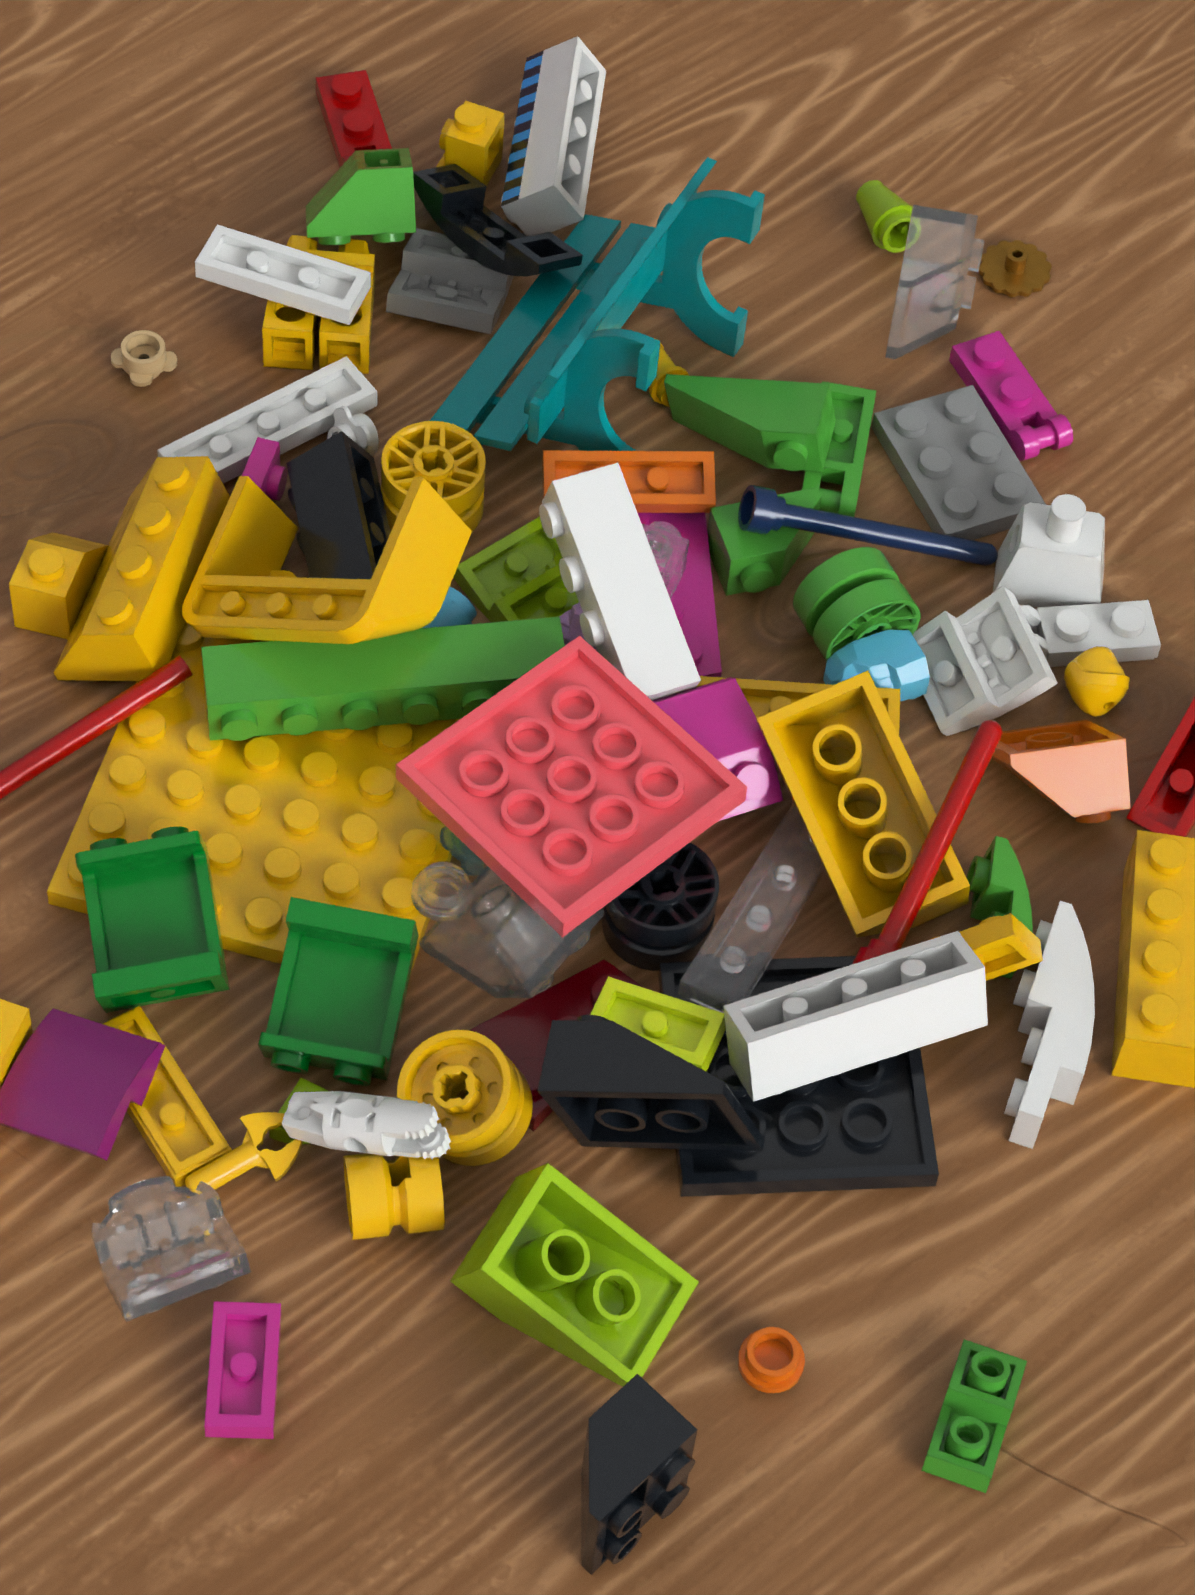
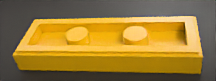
(172, 1114)

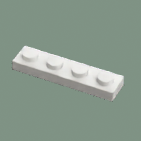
(284, 416)

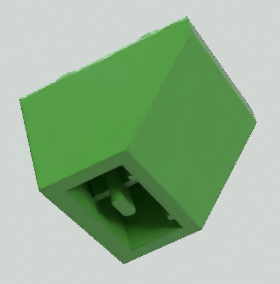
(365, 197)

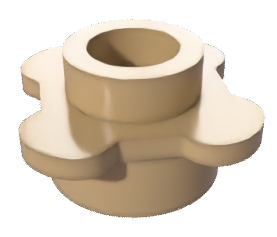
(143, 357)

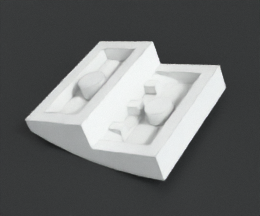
(982, 663)

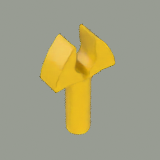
(247, 1155)

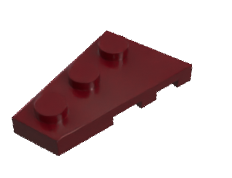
(525, 1028)

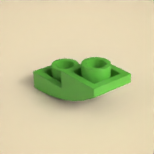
(999, 886)
(974, 1416)

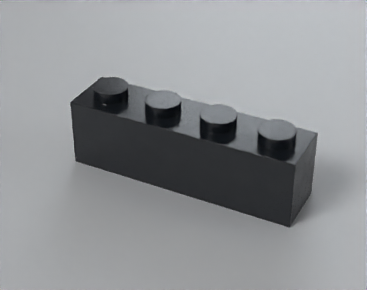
(338, 509)

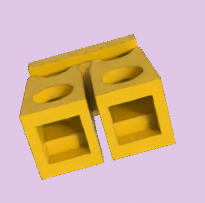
(291, 332)

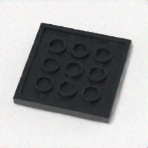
(824, 1136)

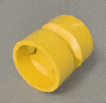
(392, 1194)

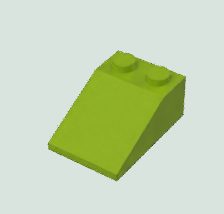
(574, 1276)

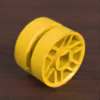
(446, 459)
(474, 1091)

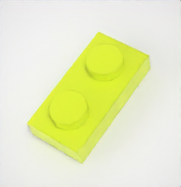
(664, 1020)

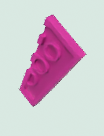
(694, 593)

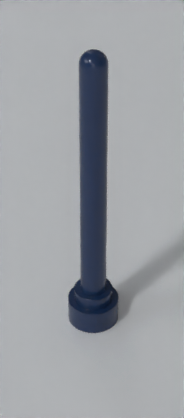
(765, 511)

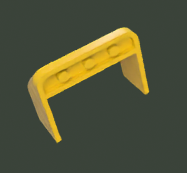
(249, 597)

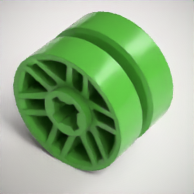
(853, 599)

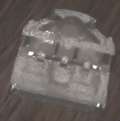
(165, 1245)

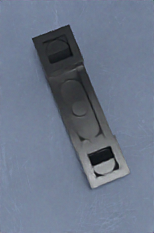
(458, 208)

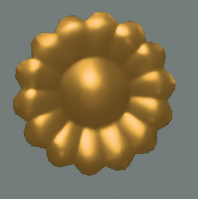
(1015, 268)

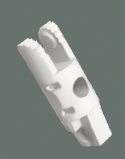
(366, 1124)

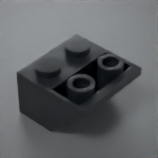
(631, 1470)

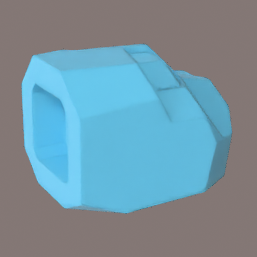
(890, 658)

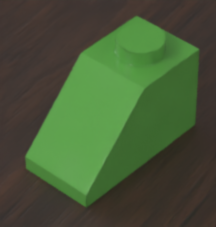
(756, 560)

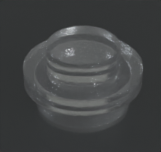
(442, 892)

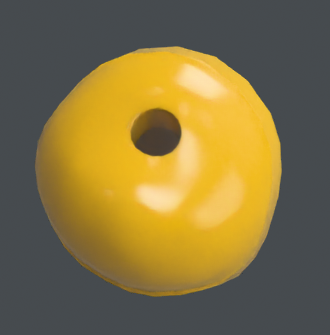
(1096, 681)

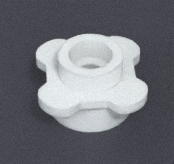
(357, 427)

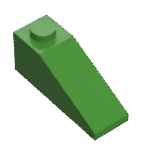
(764, 420)

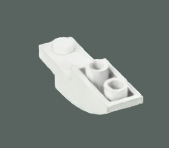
(1058, 1022)

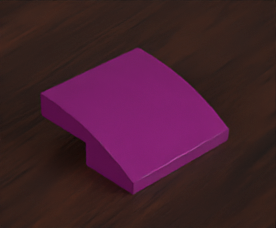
(77, 1082)

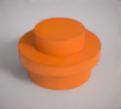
(771, 1360)

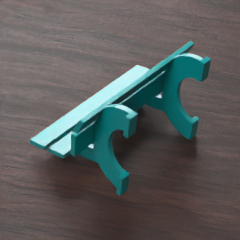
(588, 340)

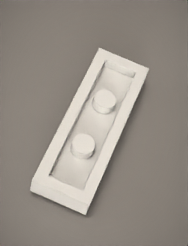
(283, 274)

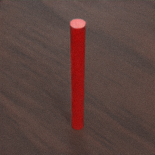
(93, 725)

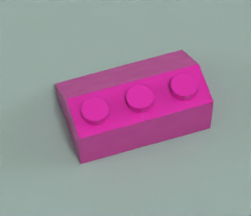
(728, 729)

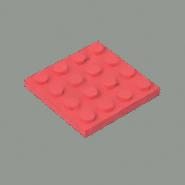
(571, 784)

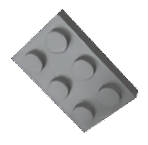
(956, 463)

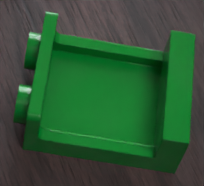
(152, 919)
(339, 991)

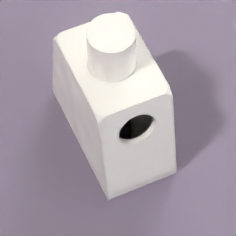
(1053, 554)

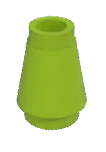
(885, 215)

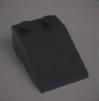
(635, 1094)

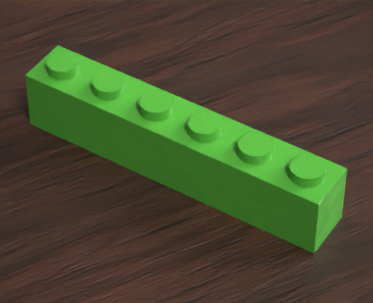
(368, 683)

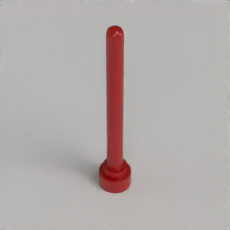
(936, 843)

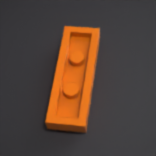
(654, 478)

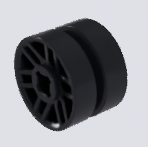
(665, 912)

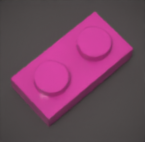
(243, 1370)

